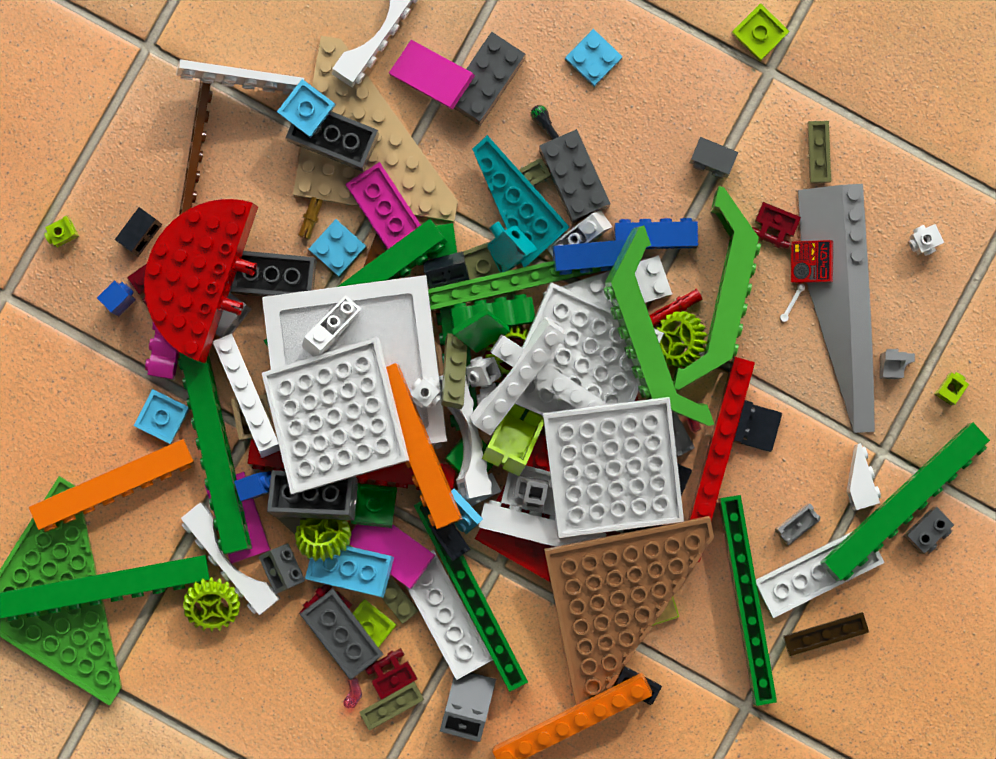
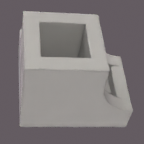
(893, 363)
(532, 491)

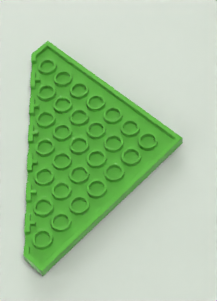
(68, 641)

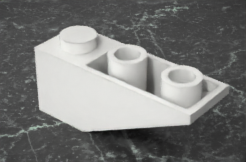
(585, 231)
(330, 327)
(860, 484)

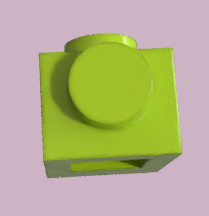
(68, 232)
(960, 386)

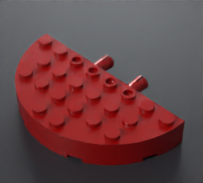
(194, 271)

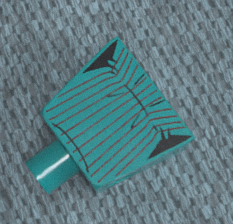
(509, 247)

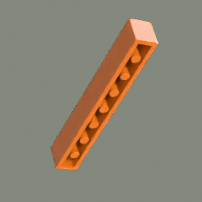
(422, 457)
(111, 485)
(574, 719)

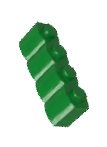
(511, 312)

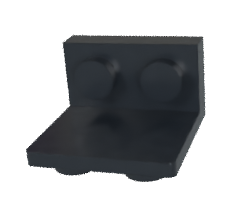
(757, 427)

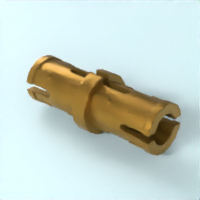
(310, 218)

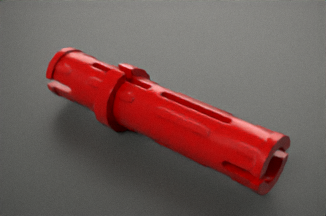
(678, 305)

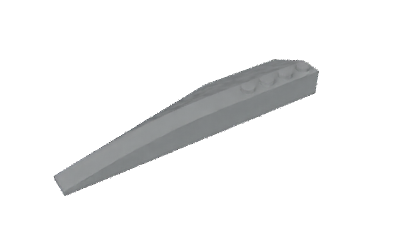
(844, 304)

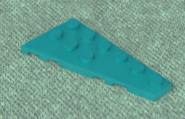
(518, 199)

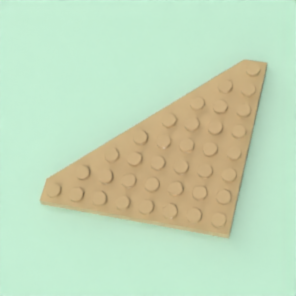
(394, 148)

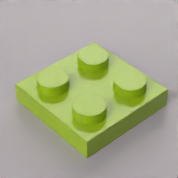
(760, 32)

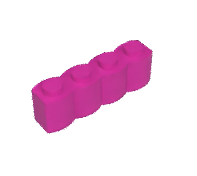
(163, 357)

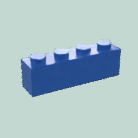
(663, 233)
(586, 256)

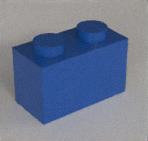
(117, 297)
(253, 486)

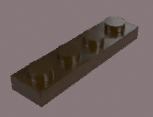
(826, 634)

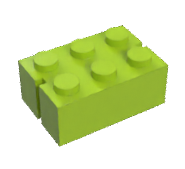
(514, 440)

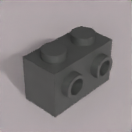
(713, 158)
(929, 530)
(281, 568)

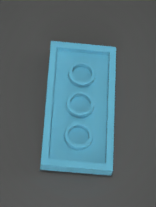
(353, 570)

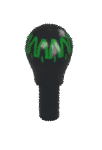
(541, 116)

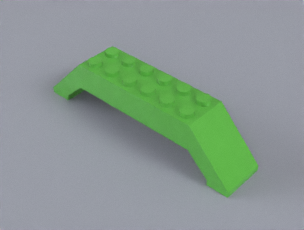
(731, 293)
(639, 331)

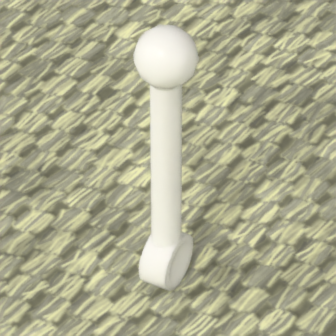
(784, 317)

